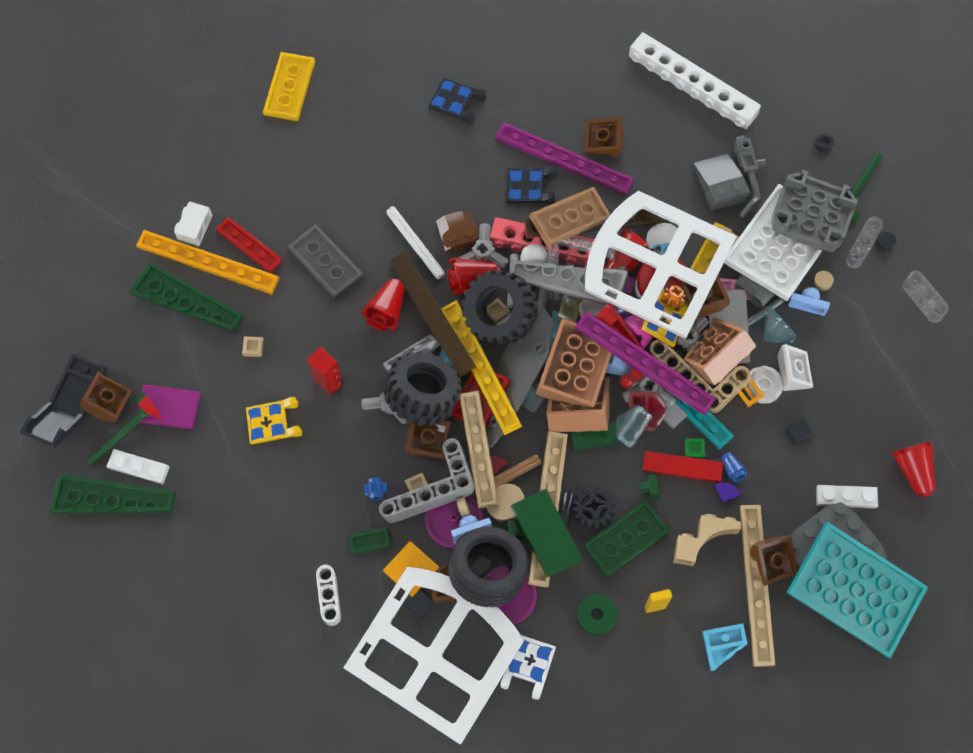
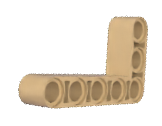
(717, 393)

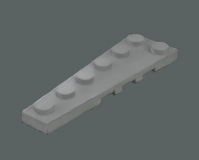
(566, 279)

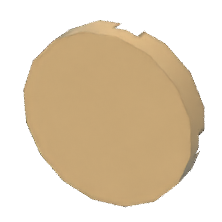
(507, 495)

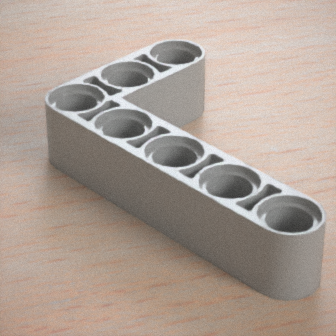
(434, 489)

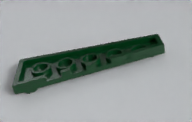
(175, 294)
(87, 495)

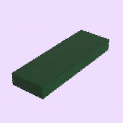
(593, 439)

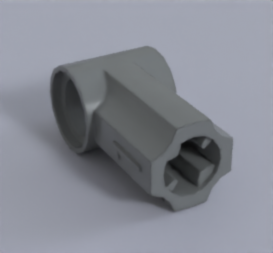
(758, 294)

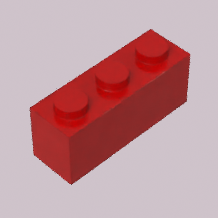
(325, 371)

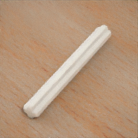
(415, 242)

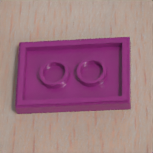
(176, 406)

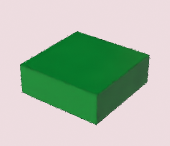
(695, 448)

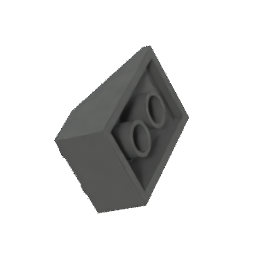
(721, 182)

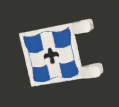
(530, 664)

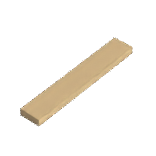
(478, 449)

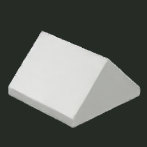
(794, 368)

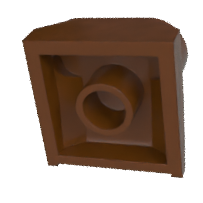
(604, 136)
(457, 231)
(715, 301)
(105, 398)
(427, 440)
(774, 558)

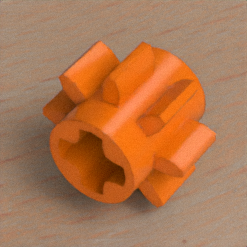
(673, 297)

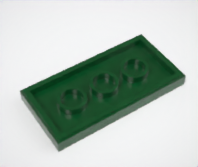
(546, 533)
(626, 539)

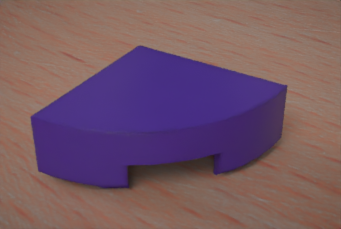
(727, 491)

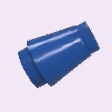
(734, 468)

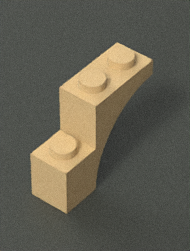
(708, 528)

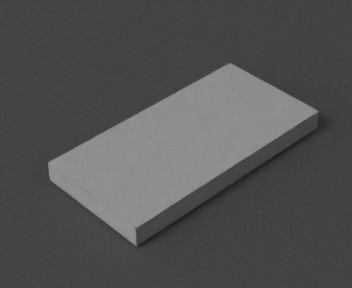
(734, 314)

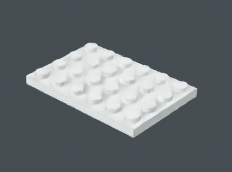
(769, 256)

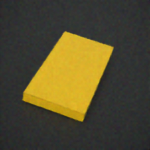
(289, 86)

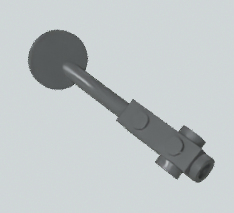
(749, 167)

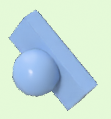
(809, 302)
(468, 523)

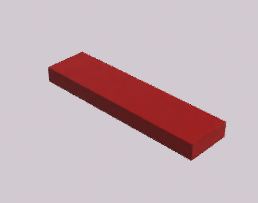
(249, 245)
(682, 467)

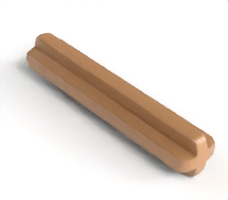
(517, 470)

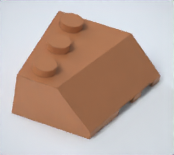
(719, 351)
(578, 418)

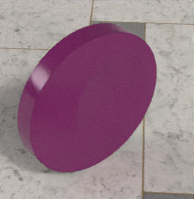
(446, 518)
(522, 604)

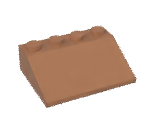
(573, 368)

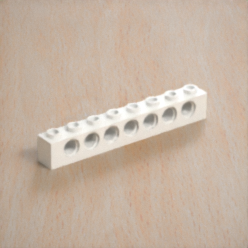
(703, 80)

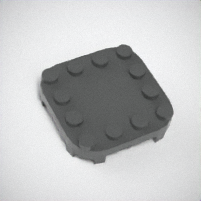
(813, 211)
(843, 519)

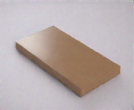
(570, 216)

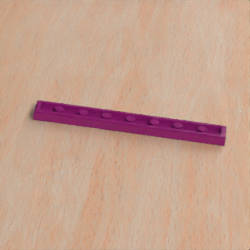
(564, 159)
(645, 363)

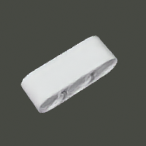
(324, 586)

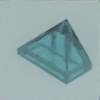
(776, 329)
(631, 425)

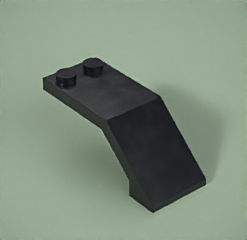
(63, 410)

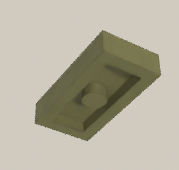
(569, 308)

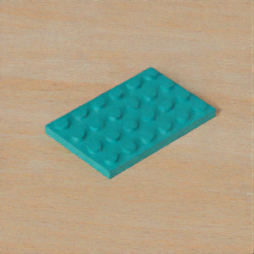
(857, 590)

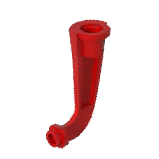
(611, 318)

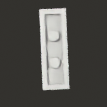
(138, 467)
(849, 495)

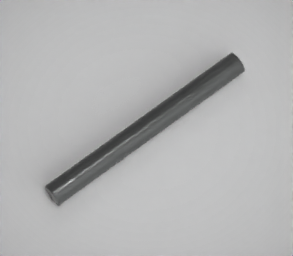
(774, 304)

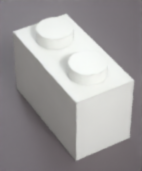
(193, 224)

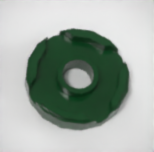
(599, 602)

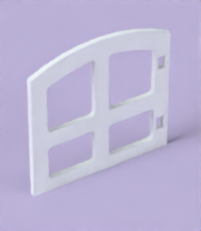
(665, 265)
(431, 658)

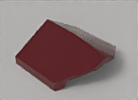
(652, 404)

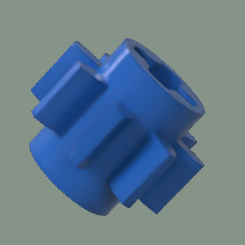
(375, 489)

